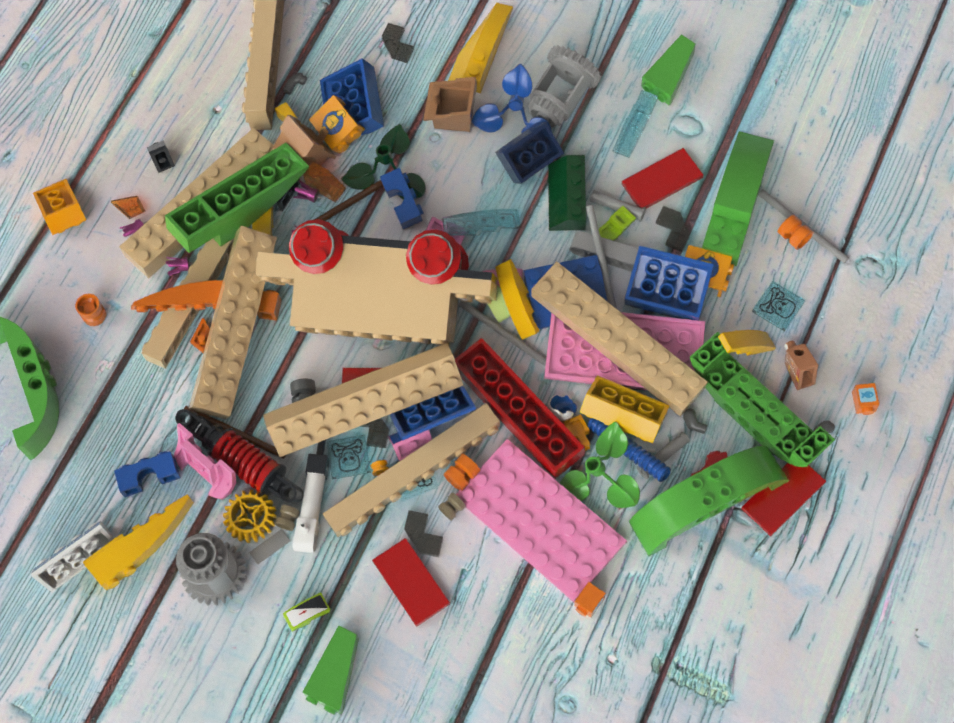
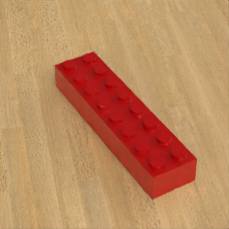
(519, 408)

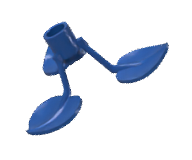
(518, 85)

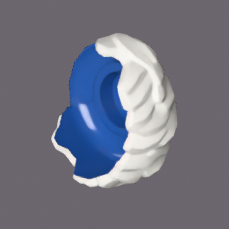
(562, 407)

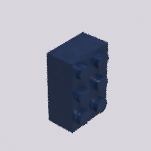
(529, 152)

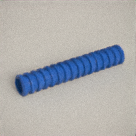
(637, 454)

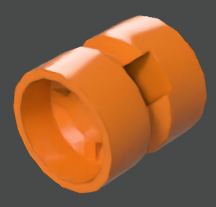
(795, 232)
(90, 309)
(463, 470)

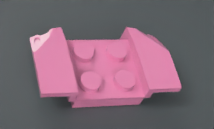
(217, 474)

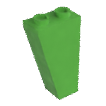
(668, 71)
(333, 672)

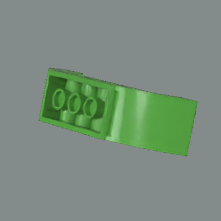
(757, 407)

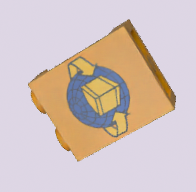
(338, 122)
(721, 268)

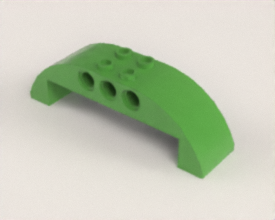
(38, 389)
(706, 496)

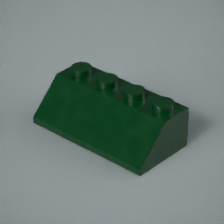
(567, 193)

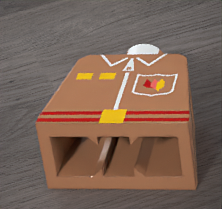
(800, 365)

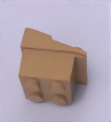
(451, 104)
(304, 141)

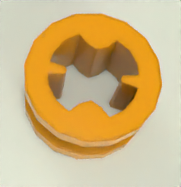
(379, 467)

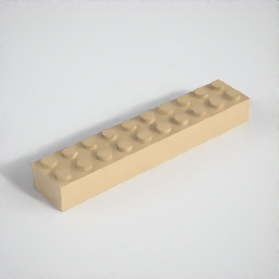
(263, 63)
(152, 241)
(231, 326)
(618, 338)
(363, 400)

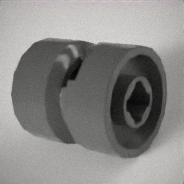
(302, 389)

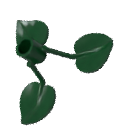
(395, 142)

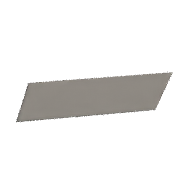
(269, 546)

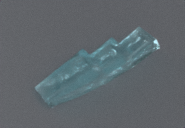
(635, 124)
(481, 221)

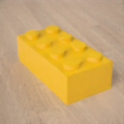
(630, 409)

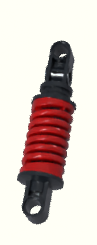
(241, 456)

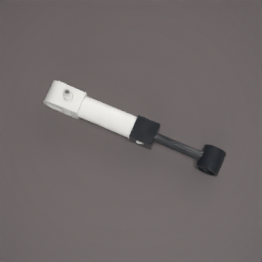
(307, 524)

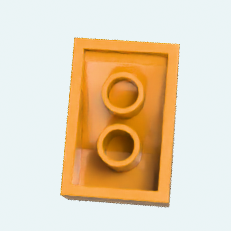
(59, 206)

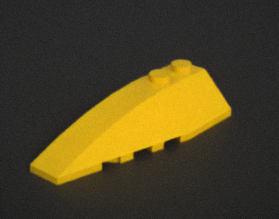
(480, 50)
(128, 552)

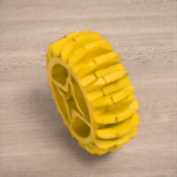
(242, 520)

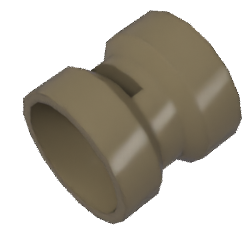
(451, 506)
(287, 517)

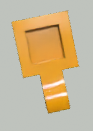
(579, 429)

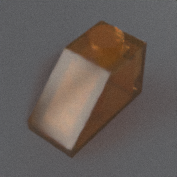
(325, 181)

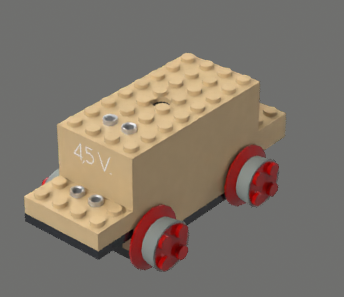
(376, 284)

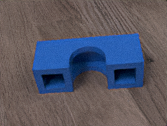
(396, 184)
(130, 476)

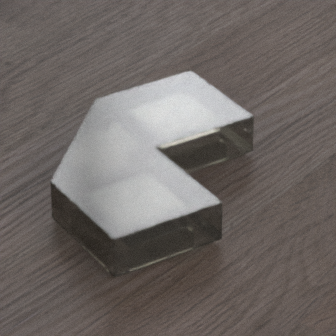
(396, 49)
(674, 221)
(377, 433)
(415, 529)

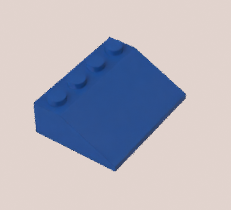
(359, 91)
(585, 269)
(668, 284)
(432, 412)

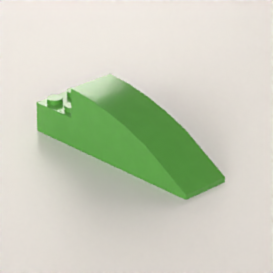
(737, 195)
(236, 200)

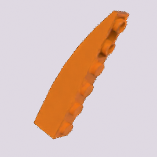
(181, 297)

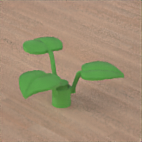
(625, 490)

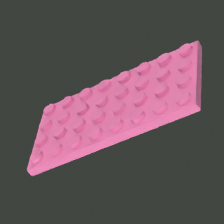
(576, 360)
(541, 520)

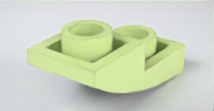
(499, 307)

